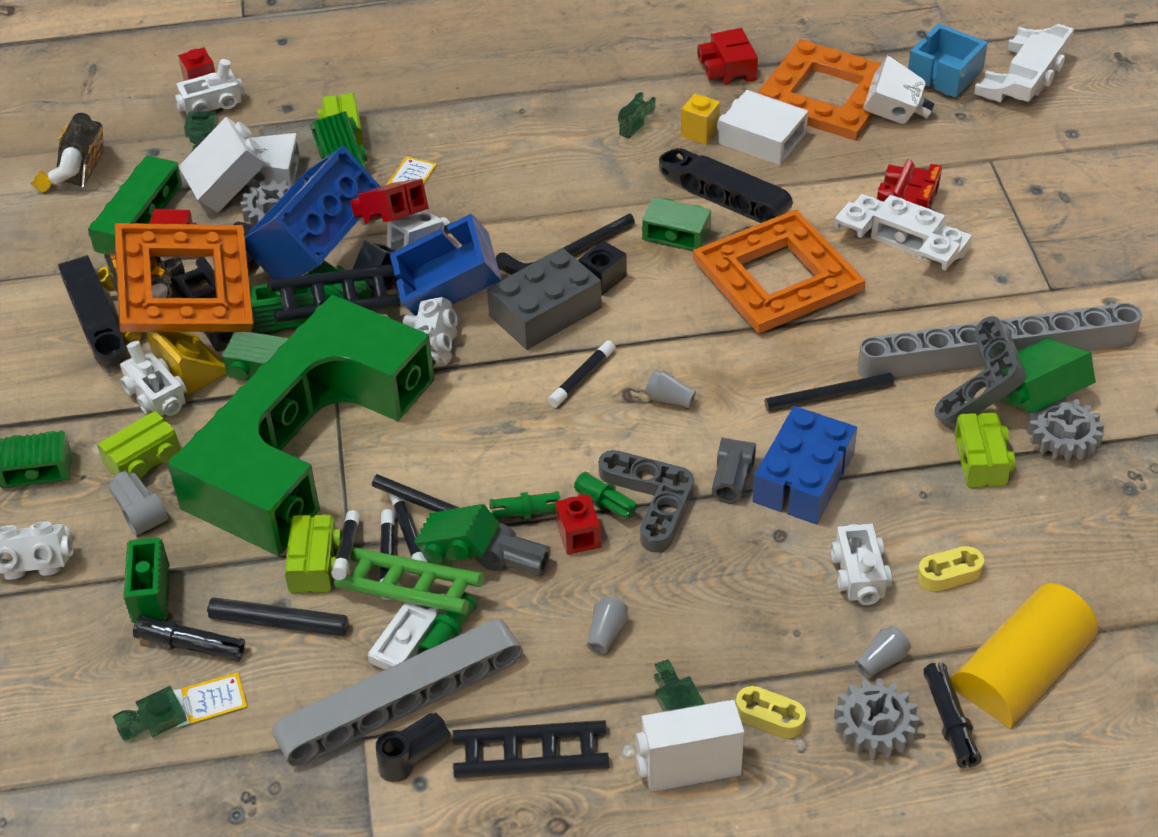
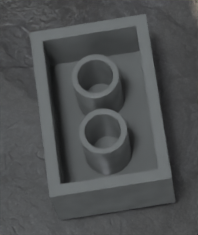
(544, 298)

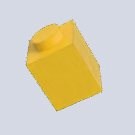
(700, 118)

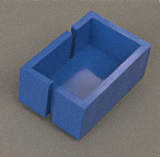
(440, 268)
(809, 458)

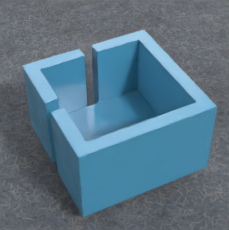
(948, 59)

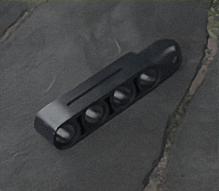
(725, 185)
(93, 311)

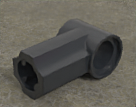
(401, 749)

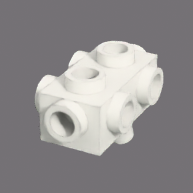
(210, 91)
(439, 321)
(151, 382)
(34, 548)
(860, 563)

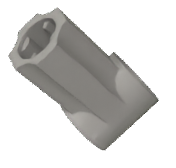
(138, 506)

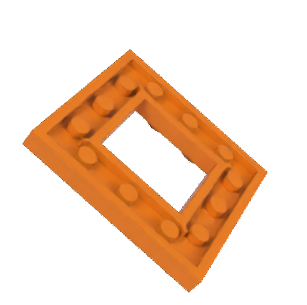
(798, 64)
(763, 311)
(142, 313)

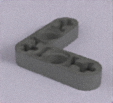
(993, 378)
(663, 493)

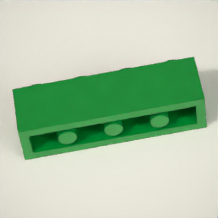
(146, 189)

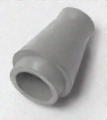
(668, 389)
(607, 622)
(884, 651)

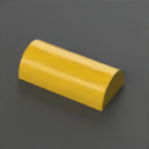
(1027, 653)

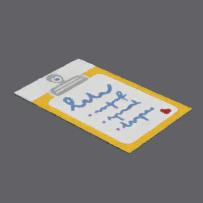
(412, 169)
(211, 698)

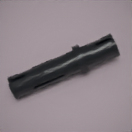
(174, 635)
(956, 727)

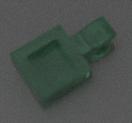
(633, 115)
(199, 126)
(672, 692)
(155, 712)

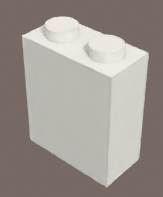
(762, 127)
(222, 164)
(690, 745)

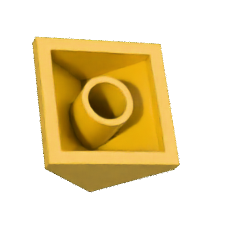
(187, 358)

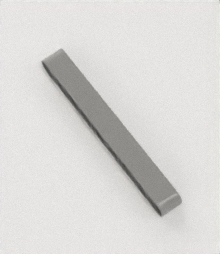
(957, 348)

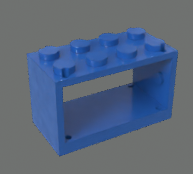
(309, 217)

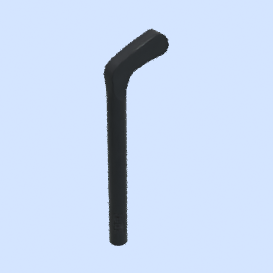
(510, 265)

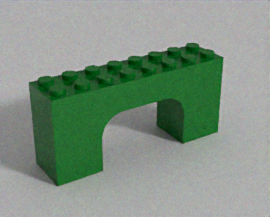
(235, 463)

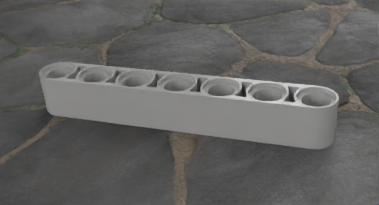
(396, 692)

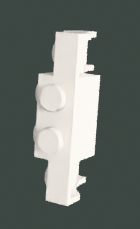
(1032, 68)
(906, 228)

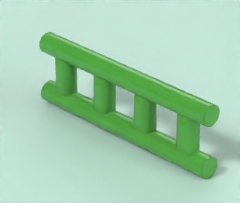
(419, 594)

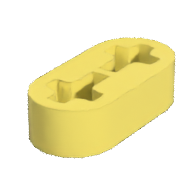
(950, 568)
(770, 712)

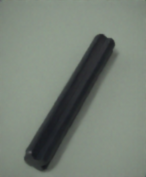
(278, 616)

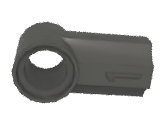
(733, 464)
(515, 552)

